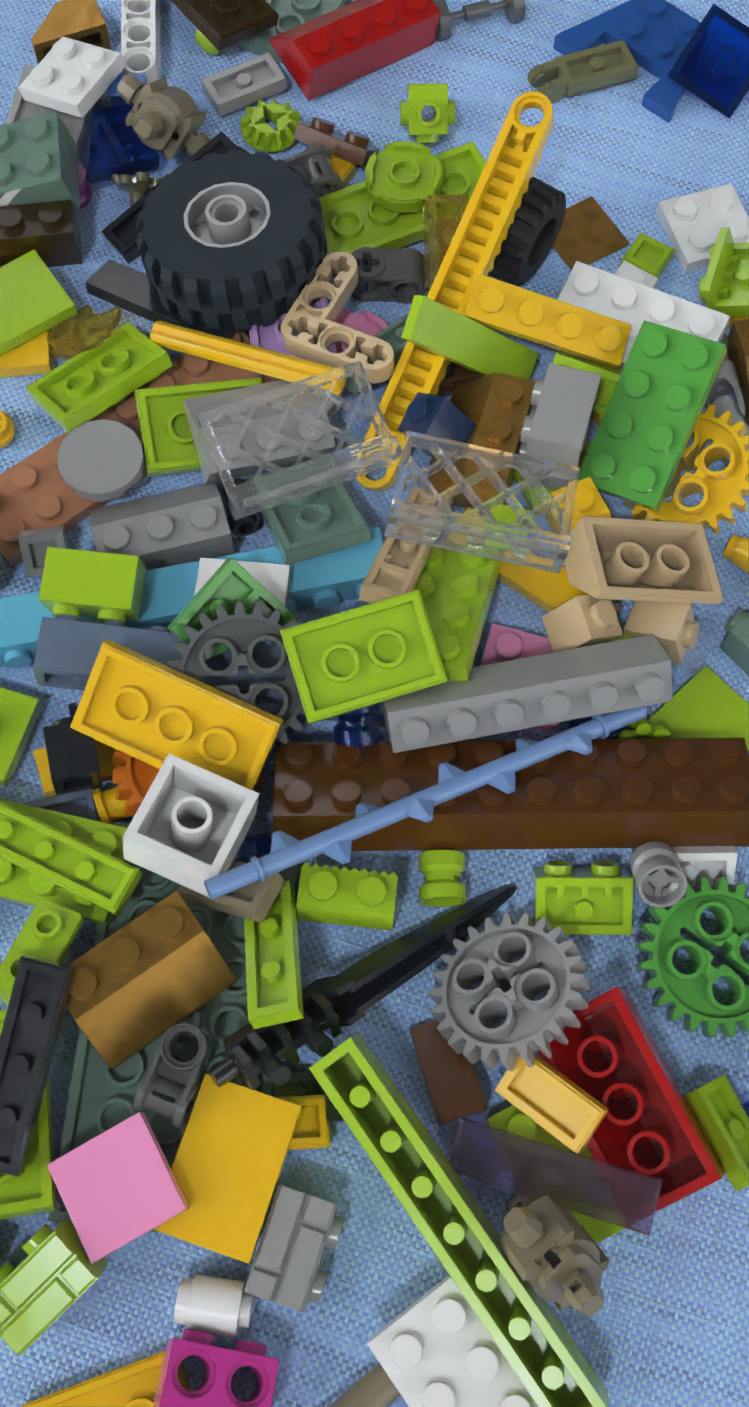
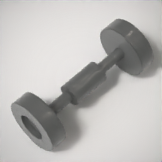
(513, 10)

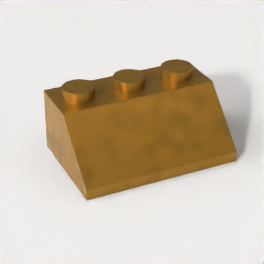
(498, 409)
(145, 980)

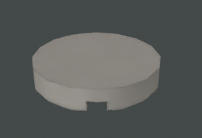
(101, 460)

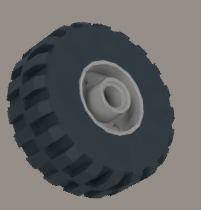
(231, 239)

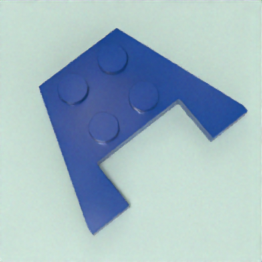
(655, 36)

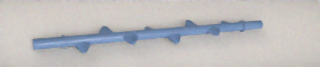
(452, 782)

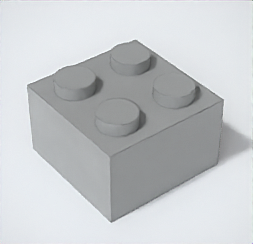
(560, 418)

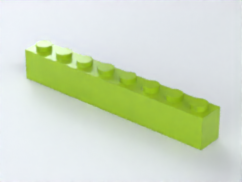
(456, 1229)

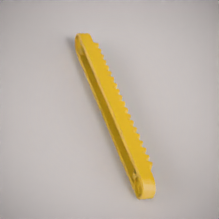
(470, 251)

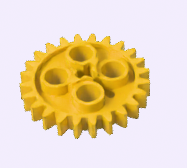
(720, 489)

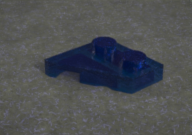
(117, 147)

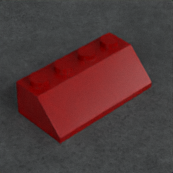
(355, 41)
(647, 1116)

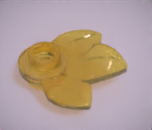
(82, 332)

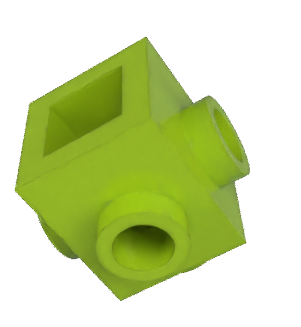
(443, 111)

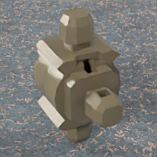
(163, 116)
(554, 1253)

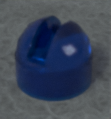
(254, 845)

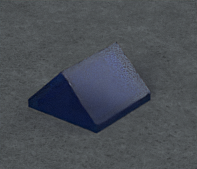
(716, 62)

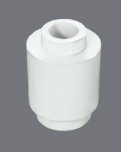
(213, 1305)

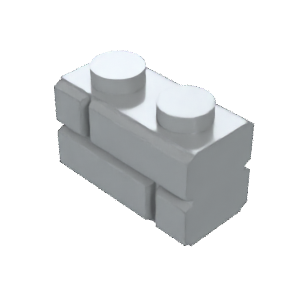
(293, 1249)

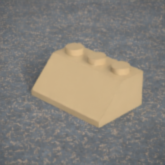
(642, 561)

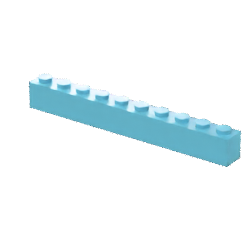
(167, 590)

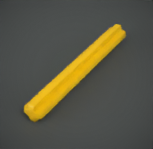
(238, 354)

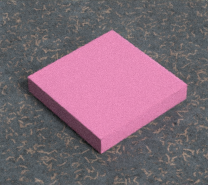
(117, 1187)

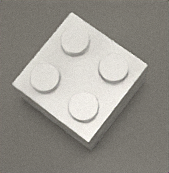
(189, 824)

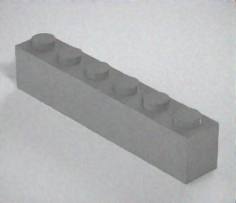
(533, 693)

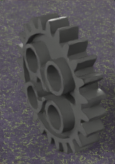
(241, 634)

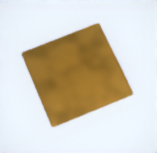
(587, 234)

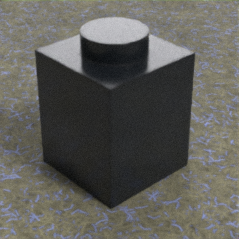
(71, 758)

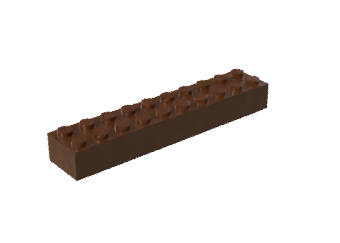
(605, 799)

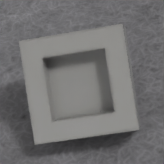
(34, 547)

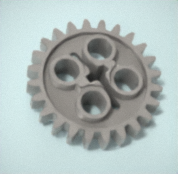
(528, 1023)

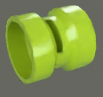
(441, 872)

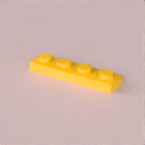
(545, 320)

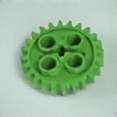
(692, 992)

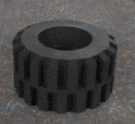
(531, 233)

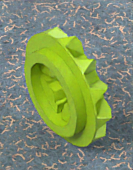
(261, 135)

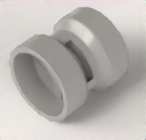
(658, 874)

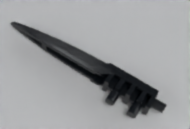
(345, 997)

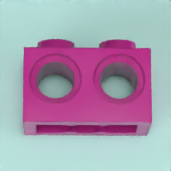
(218, 1371)

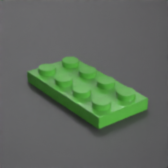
(652, 414)

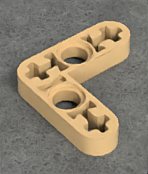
(325, 331)

